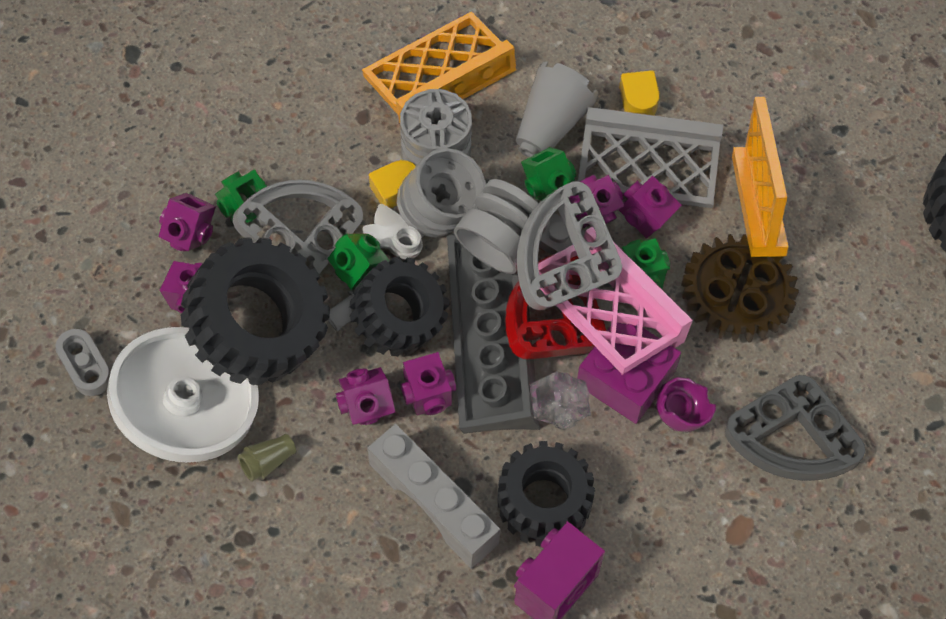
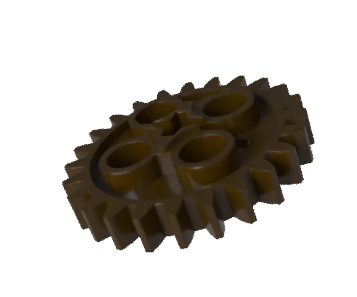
(771, 299)

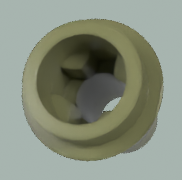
(264, 457)

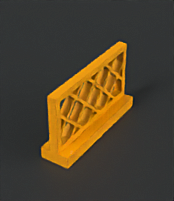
(464, 80)
(761, 186)

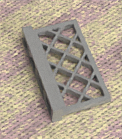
(660, 132)

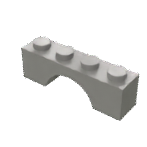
(456, 516)

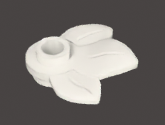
(393, 231)

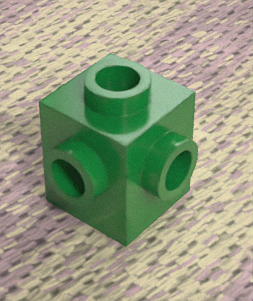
(547, 172)
(237, 191)
(355, 257)
(649, 258)

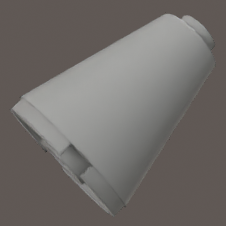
(553, 107)

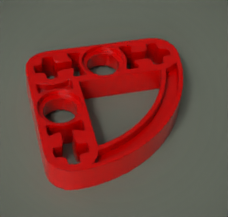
(545, 347)

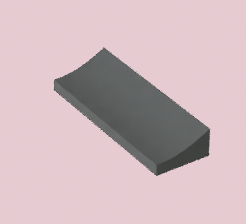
(489, 376)

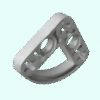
(300, 189)
(585, 266)

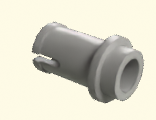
(341, 313)

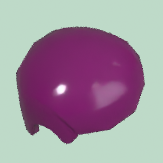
(684, 405)

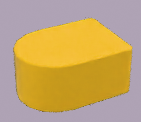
(639, 92)
(387, 181)

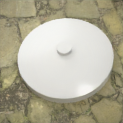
(175, 402)

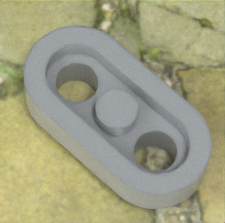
(85, 364)

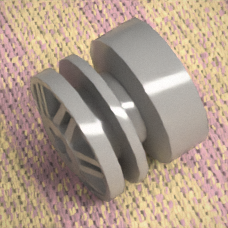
(434, 122)
(440, 192)
(496, 225)

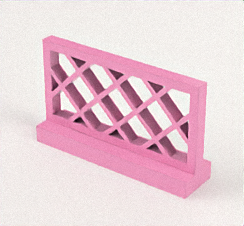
(633, 288)

